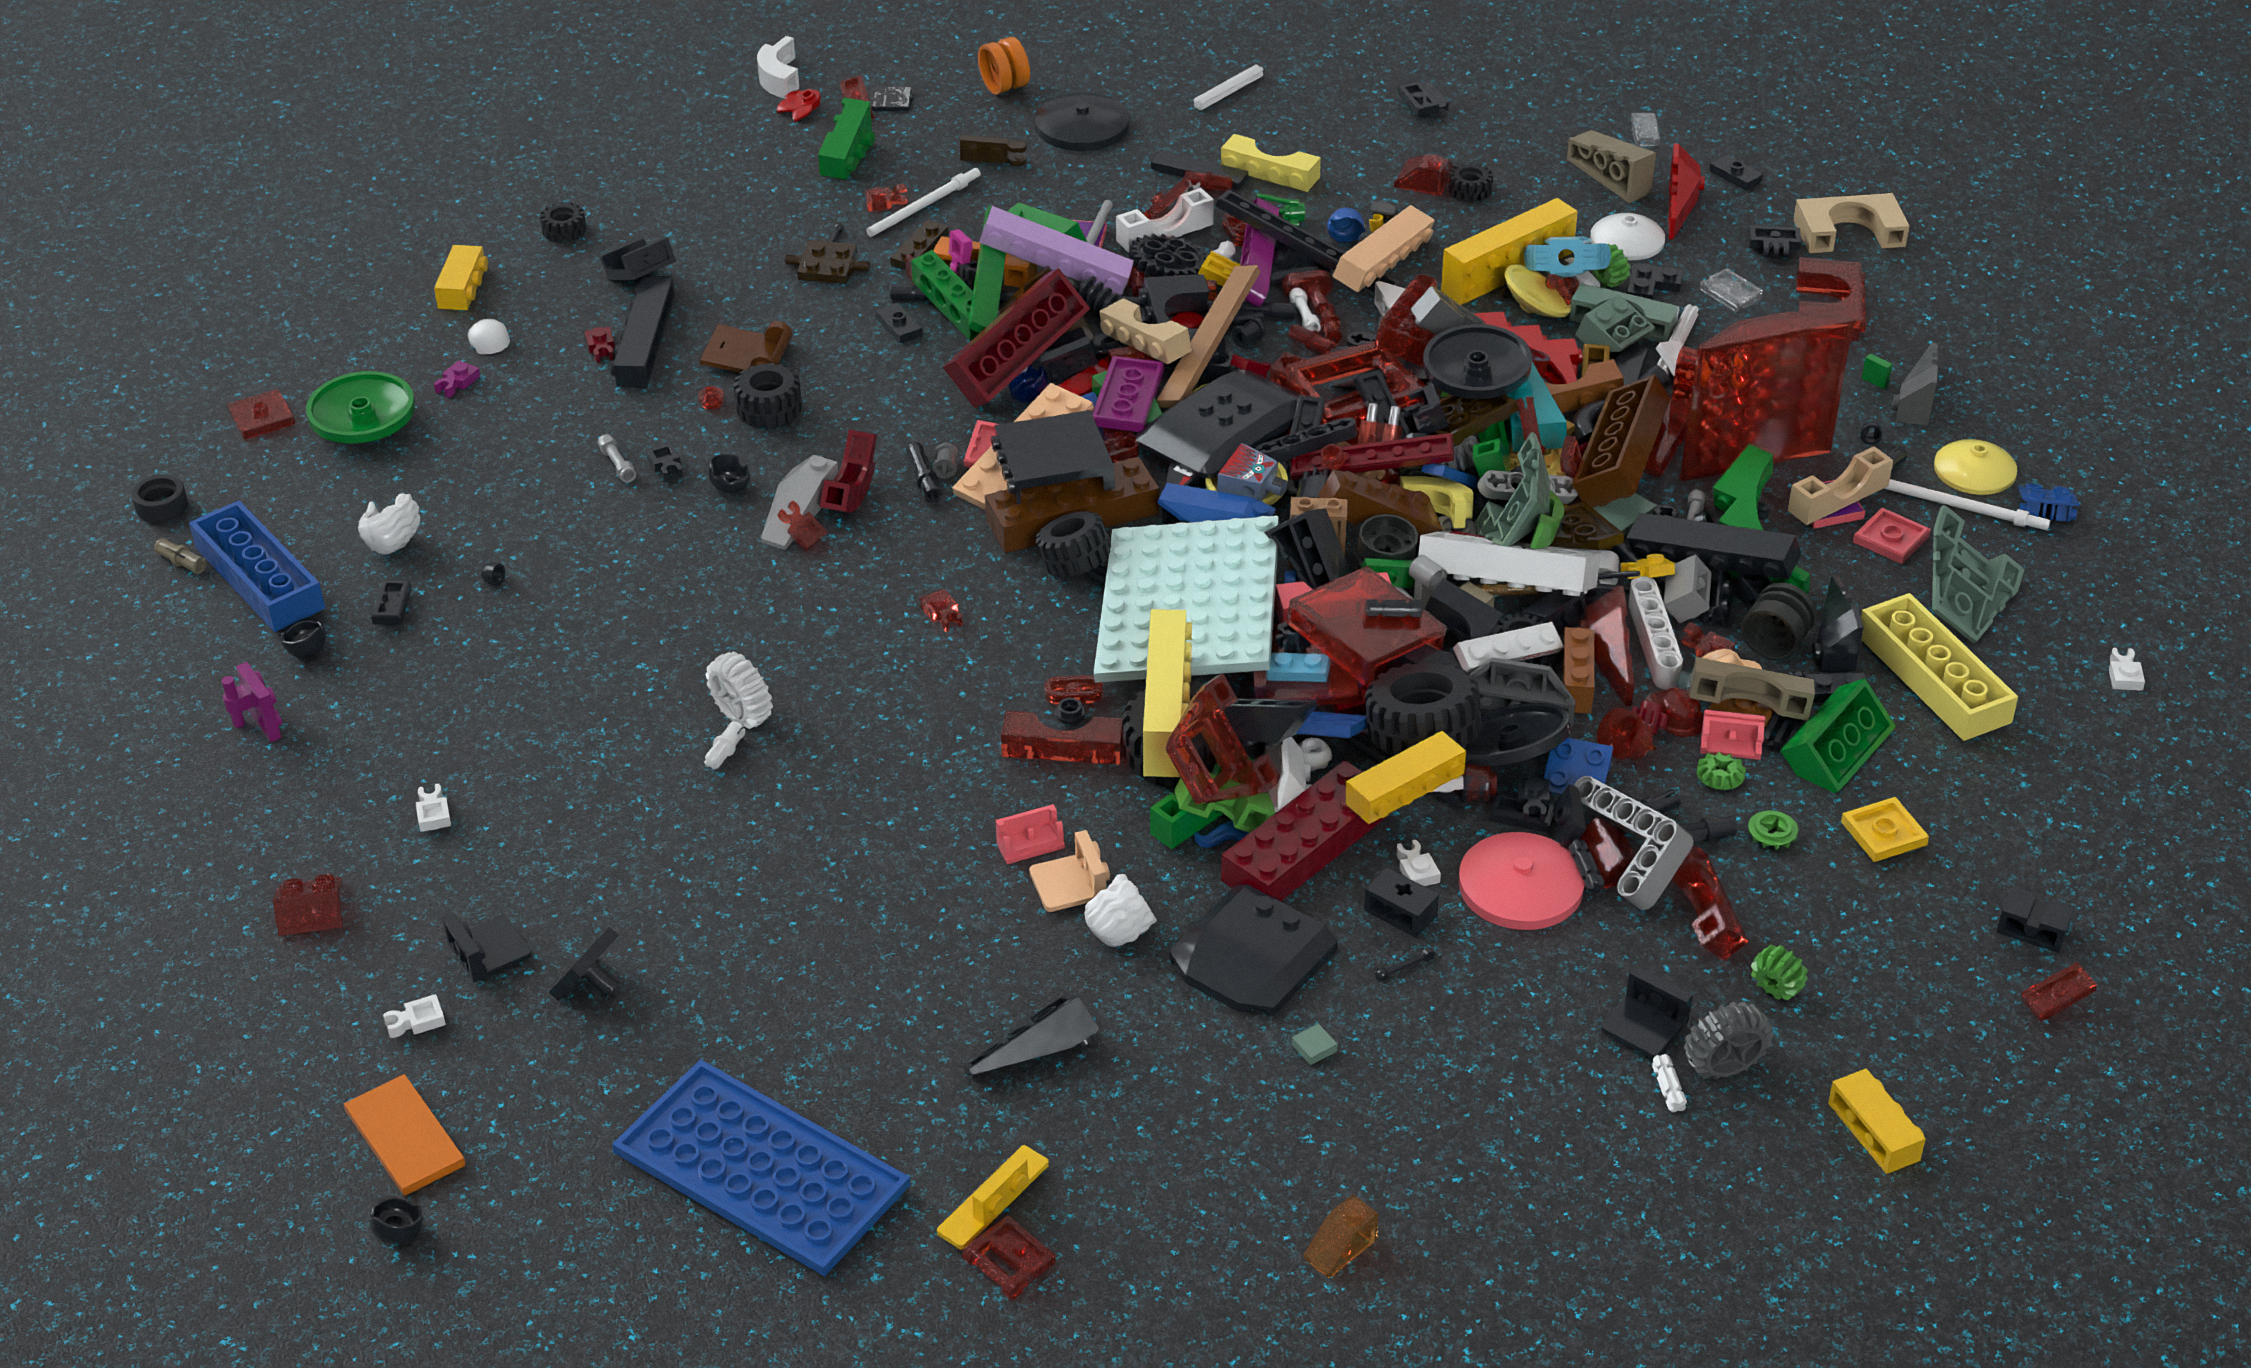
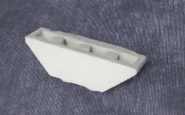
(1293, 772)

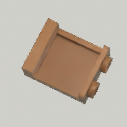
(1336, 510)

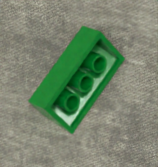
(1839, 736)

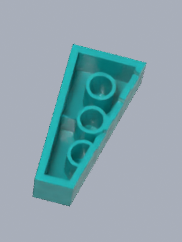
(1549, 417)

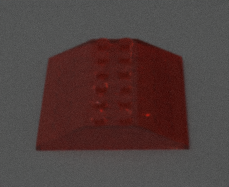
(1766, 386)

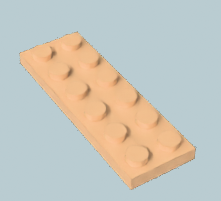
(986, 475)

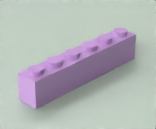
(1052, 248)

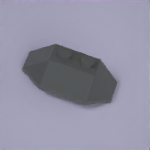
(1515, 682)

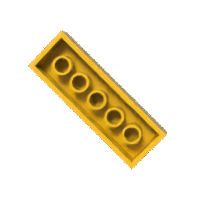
(1481, 261)

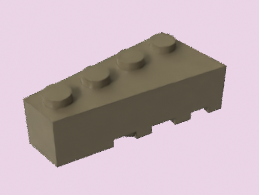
(1614, 163)

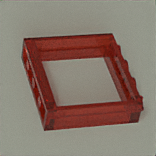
(1347, 362)

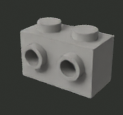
(1688, 589)

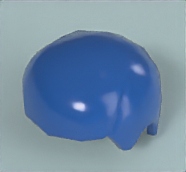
(1346, 225)

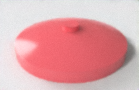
(1520, 881)

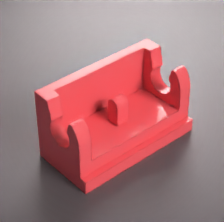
(1732, 734)
(1029, 834)

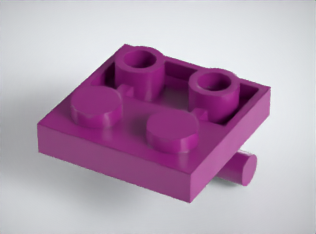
(255, 698)

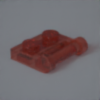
(1016, 1249)

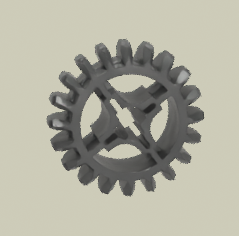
(1728, 1040)

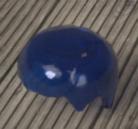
(1028, 384)

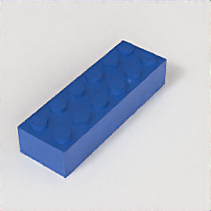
(257, 565)

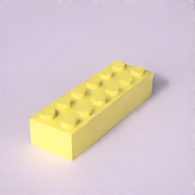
(1938, 667)
(1165, 687)

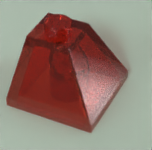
(1425, 174)

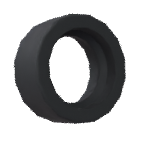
(160, 510)

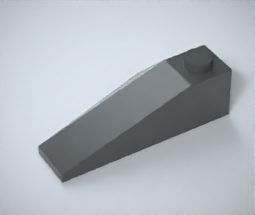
(1918, 390)

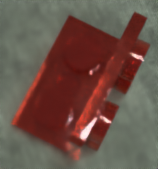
(308, 905)

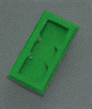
(1397, 570)

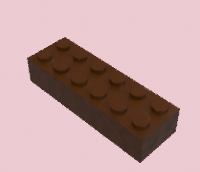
(1621, 442)
(1018, 525)

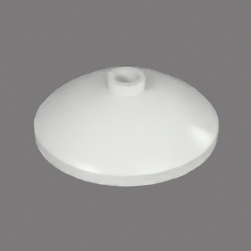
(1631, 232)

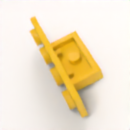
(992, 1197)

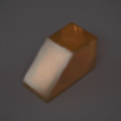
(1342, 1236)

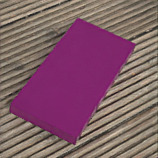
(1127, 393)

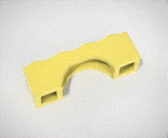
(1294, 170)

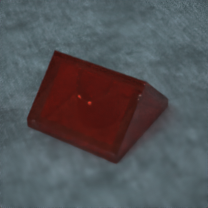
(1609, 849)

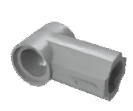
(1427, 577)

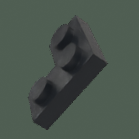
(1647, 278)

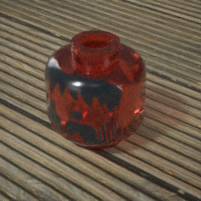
(1478, 784)

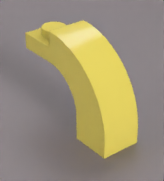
(1445, 495)

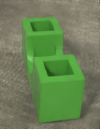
(1244, 812)

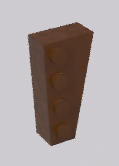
(1372, 498)

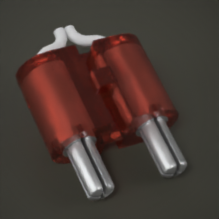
(1378, 432)

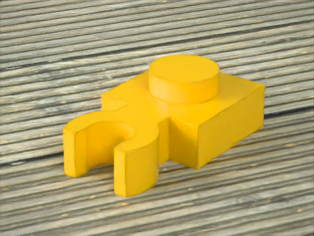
(1653, 566)

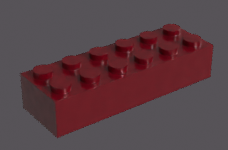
(1016, 338)
(1297, 838)

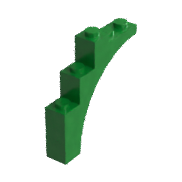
(1739, 495)

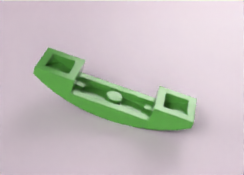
(1548, 525)

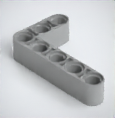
(1664, 839)

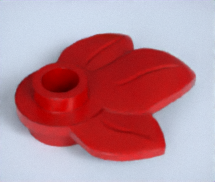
(800, 103)

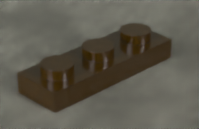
(919, 243)

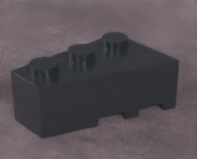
(1311, 547)

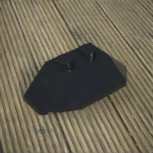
(1267, 719)

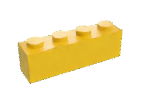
(1405, 777)

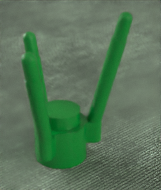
(1293, 211)

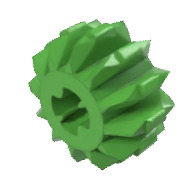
(1617, 269)
(1779, 972)

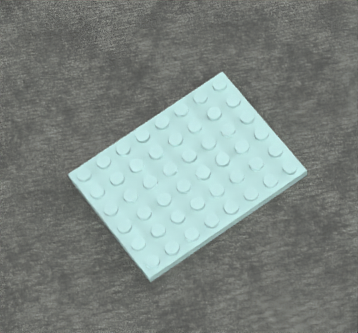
(1210, 569)

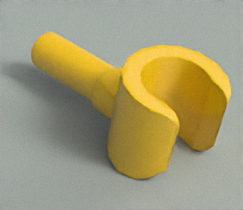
(1376, 223)

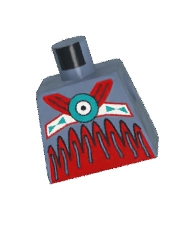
(1250, 475)

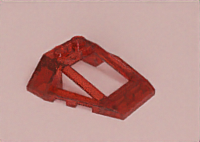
(1208, 706)

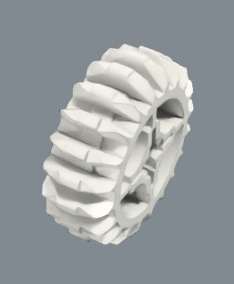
(739, 690)

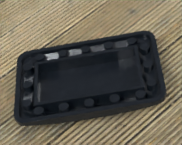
(1214, 421)

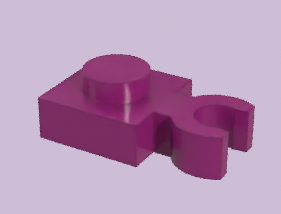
(457, 376)

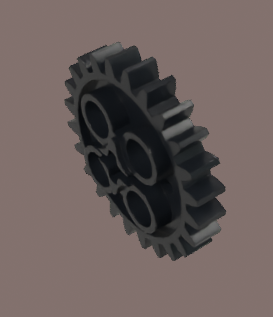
(1166, 256)

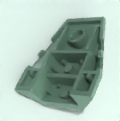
(1526, 504)
(1965, 583)

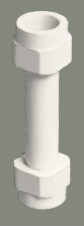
(1309, 321)

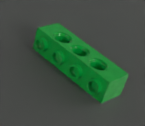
(944, 290)

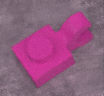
(960, 249)

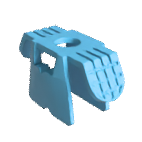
(1587, 256)

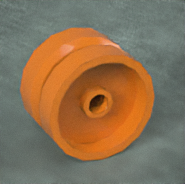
(1003, 65)

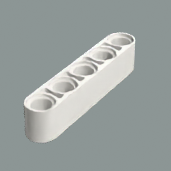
(1655, 632)

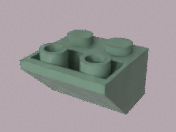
(1614, 325)

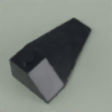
(1839, 631)

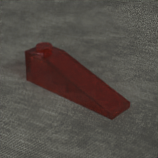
(1612, 641)

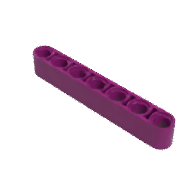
(1259, 250)

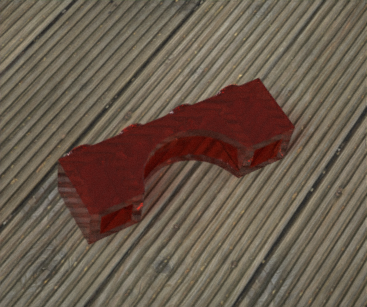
(1094, 743)
(1716, 921)

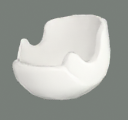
(488, 336)

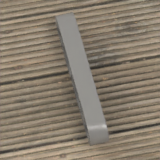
(1505, 490)

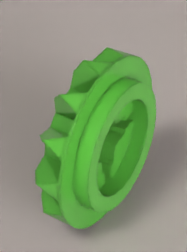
(1719, 778)
(1765, 821)

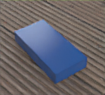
(1448, 473)

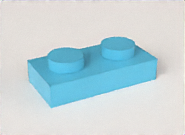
(1299, 667)

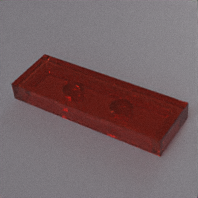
(855, 89)

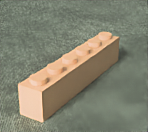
(1384, 248)

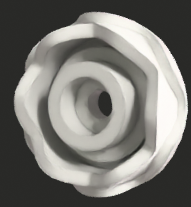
(1226, 249)
(1316, 753)

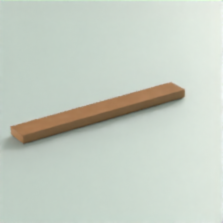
(1209, 335)

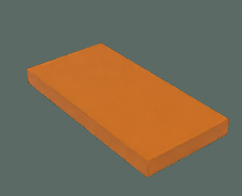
(404, 1135)

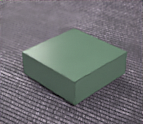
(1314, 1044)

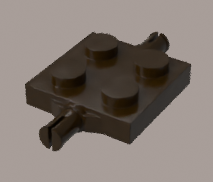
(827, 262)

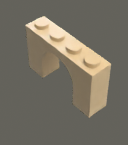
(1875, 211)

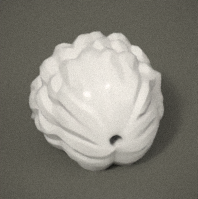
(392, 527)
(1118, 913)

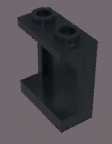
(637, 259)

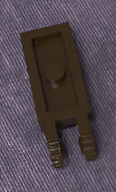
(992, 150)

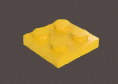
(1884, 829)

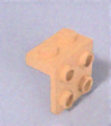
(1072, 878)

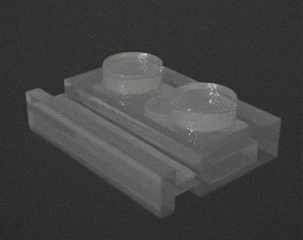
(1731, 290)

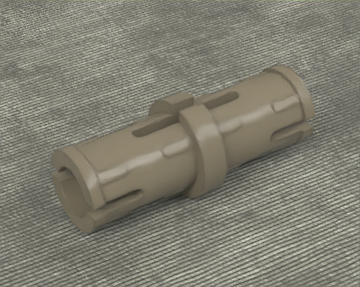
(191, 561)

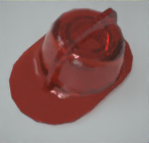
(1682, 711)
(1626, 734)

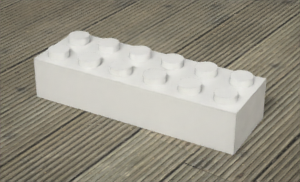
(1518, 564)

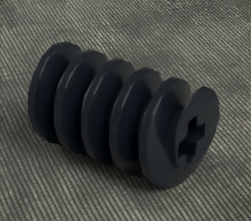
(1094, 296)

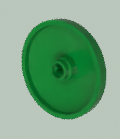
(360, 407)

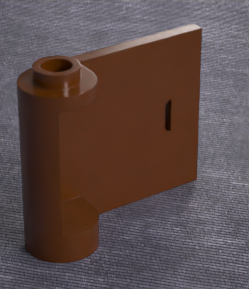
(745, 347)

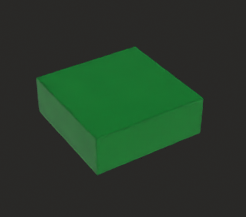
(1877, 371)

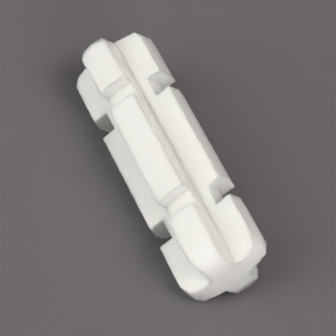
(1669, 1083)

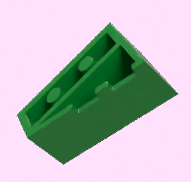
(848, 141)
(1049, 220)

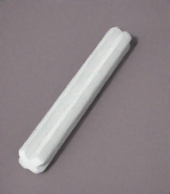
(1228, 87)

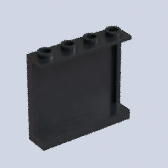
(1051, 452)

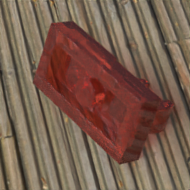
(2058, 991)

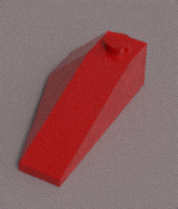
(1684, 188)

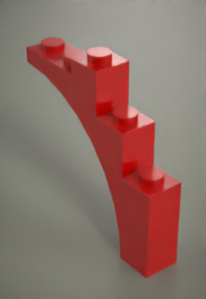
(1562, 352)

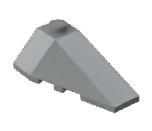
(805, 487)

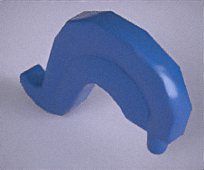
(1220, 834)

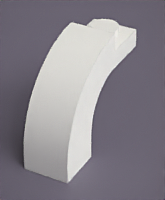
(773, 70)

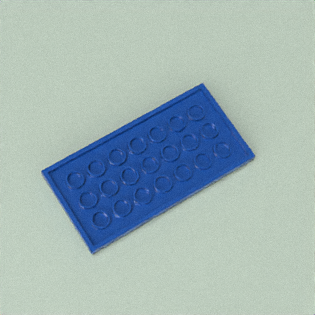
(762, 1166)

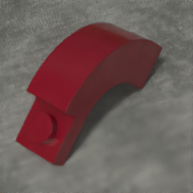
(854, 476)

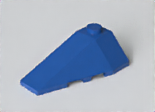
(1199, 504)

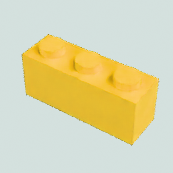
(460, 277)
(1877, 1121)

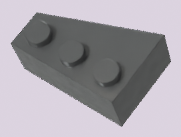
(1439, 312)

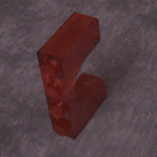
(1835, 279)

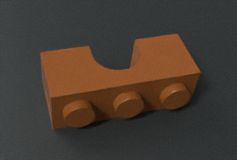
(1579, 666)

